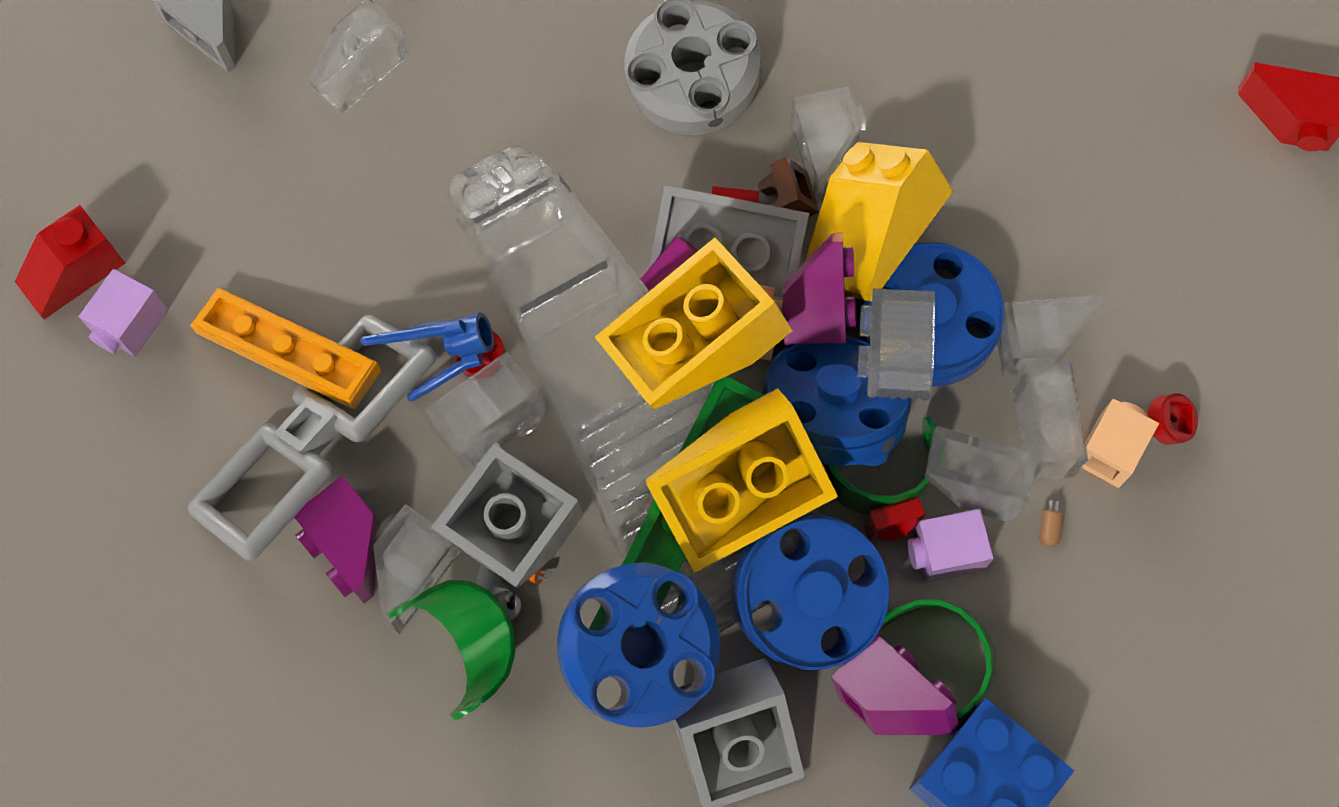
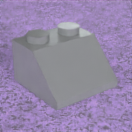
(509, 517)
(739, 737)

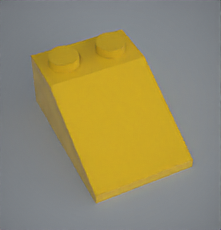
(882, 205)
(694, 327)
(740, 481)

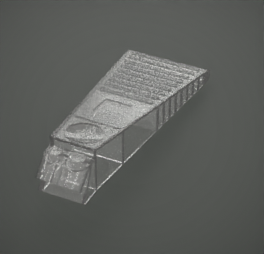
(560, 290)

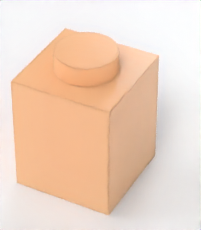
(1118, 441)

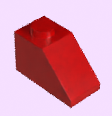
(1294, 104)
(66, 262)

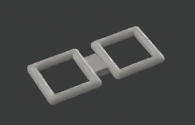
(302, 440)

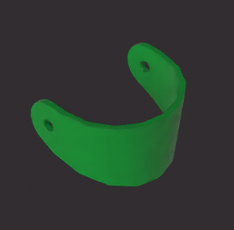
(865, 502)
(973, 621)
(480, 631)

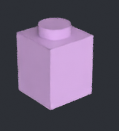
(122, 314)
(950, 546)

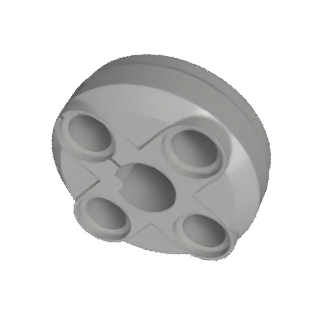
(692, 66)

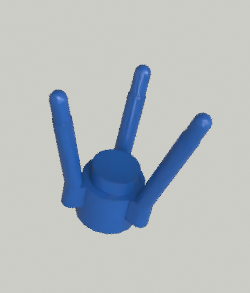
(462, 337)

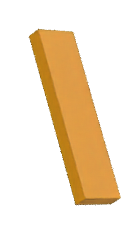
(286, 348)

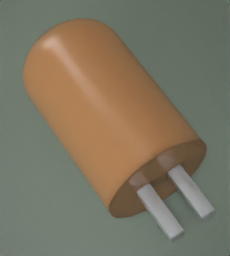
(1051, 526)

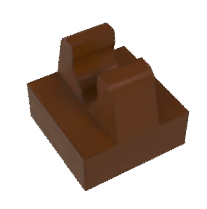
(792, 186)

